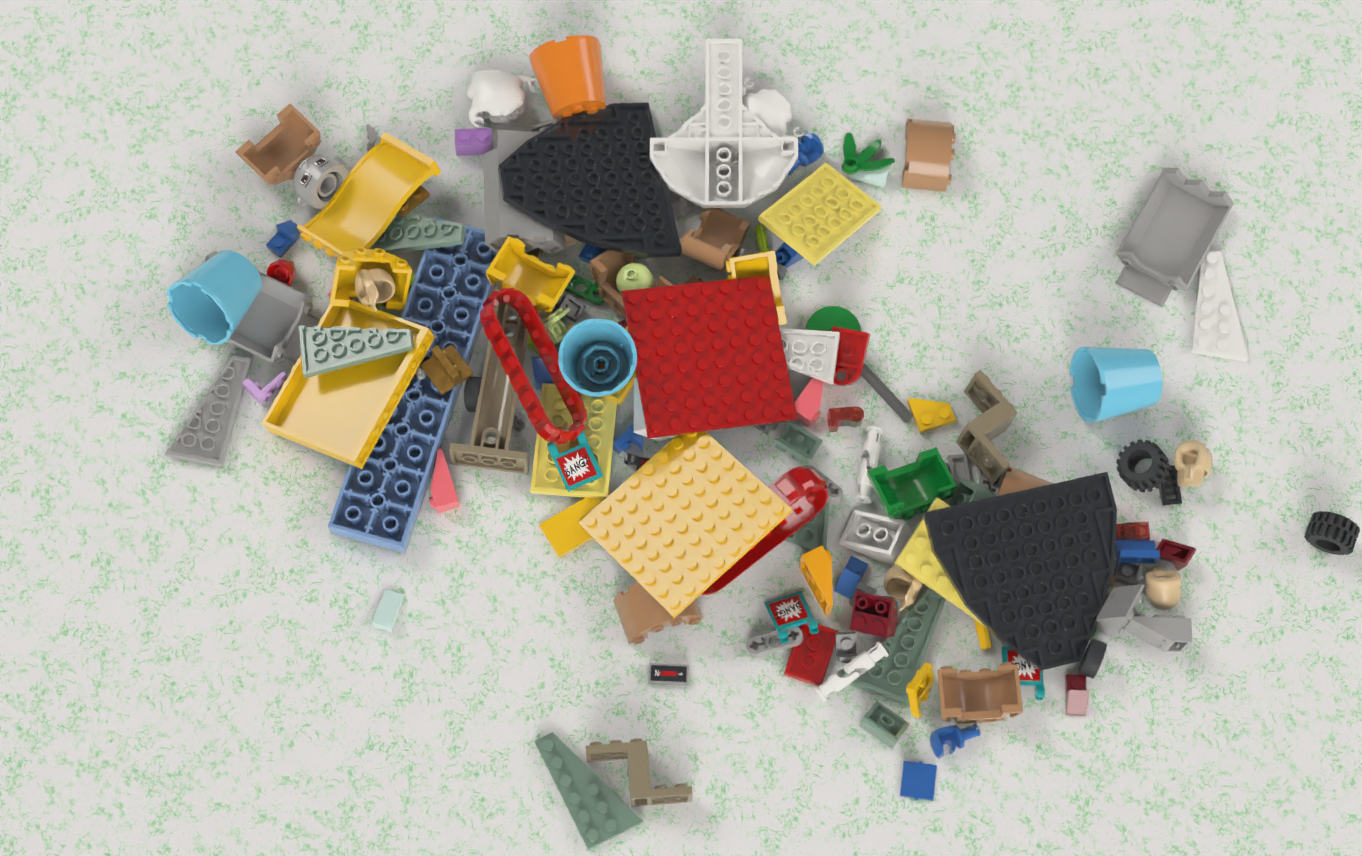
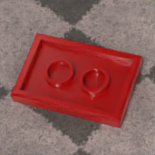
(811, 658)

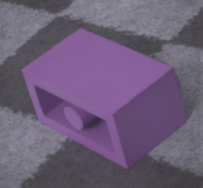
(473, 141)

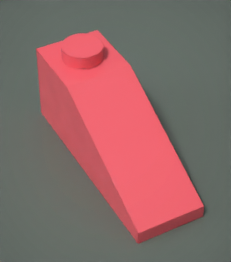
(809, 402)
(442, 487)

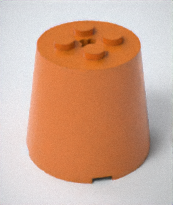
(570, 75)

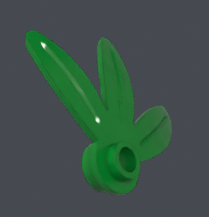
(853, 164)

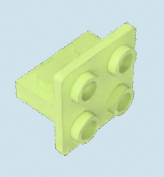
(554, 325)

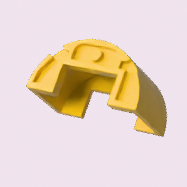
(361, 258)
(759, 265)
(527, 274)

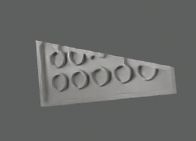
(212, 422)

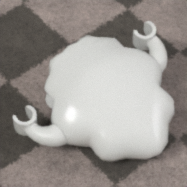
(497, 96)
(770, 109)

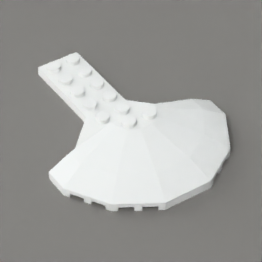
(723, 151)

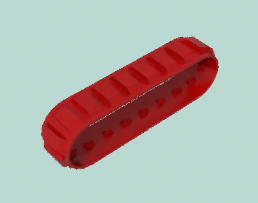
(516, 374)
(806, 495)

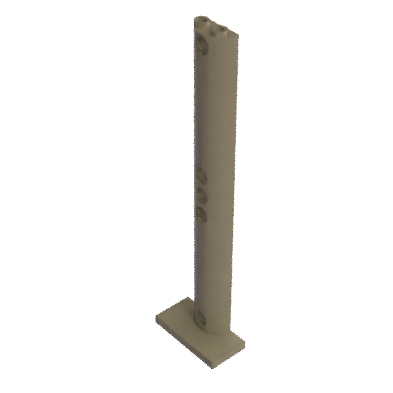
(496, 404)

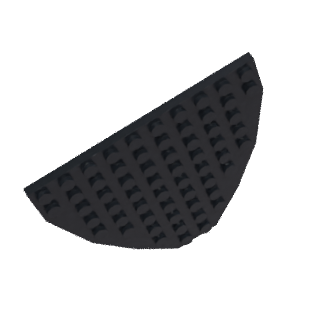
(596, 182)
(1033, 564)

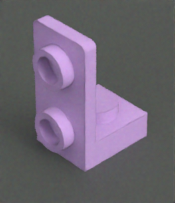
(265, 394)

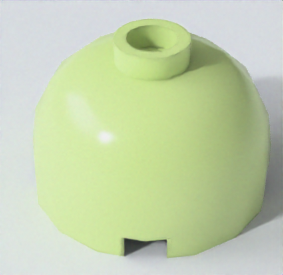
(634, 277)

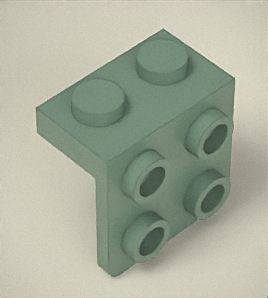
(798, 442)

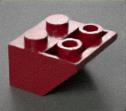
(874, 615)

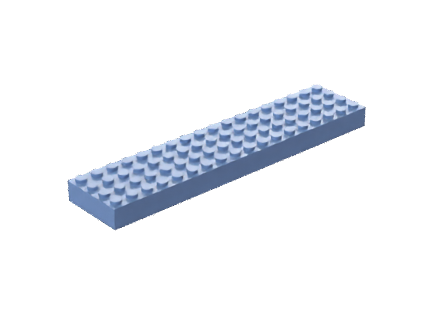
(388, 492)

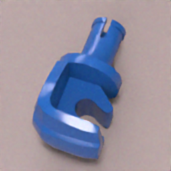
(809, 150)
(952, 736)

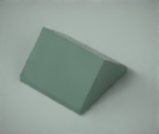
(884, 724)

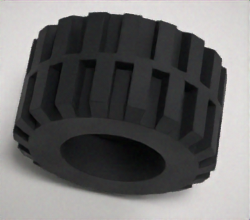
(1136, 453)
(1332, 533)

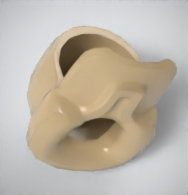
(374, 286)
(1192, 463)
(901, 585)
(1163, 592)

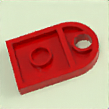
(851, 354)

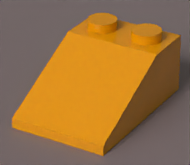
(817, 571)

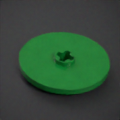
(831, 316)

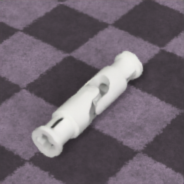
(869, 460)
(855, 668)

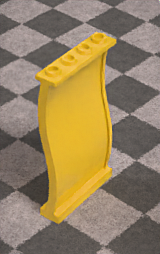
(369, 197)

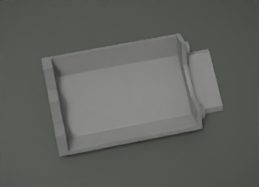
(501, 217)
(1171, 235)
(273, 321)

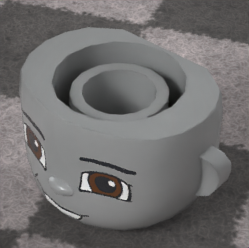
(318, 180)

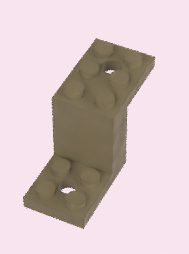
(977, 434)
(638, 772)

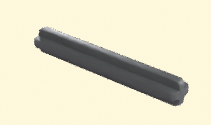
(886, 394)

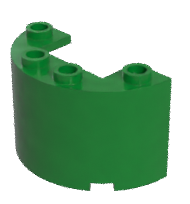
(913, 486)

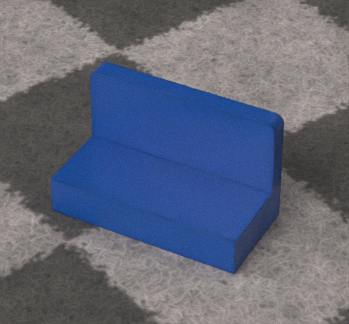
(1137, 551)

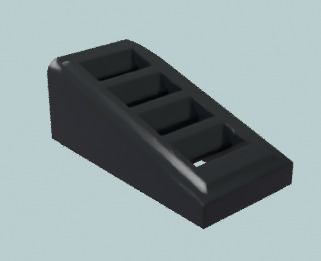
(1177, 492)

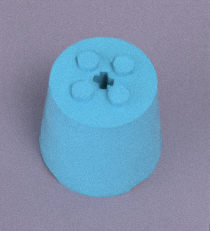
(215, 296)
(593, 343)
(1114, 381)

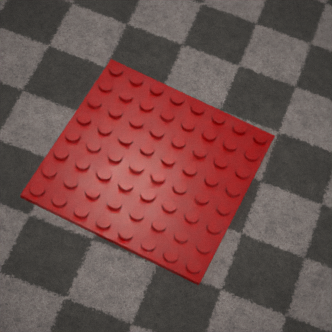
(709, 356)

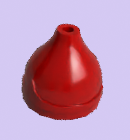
(282, 271)

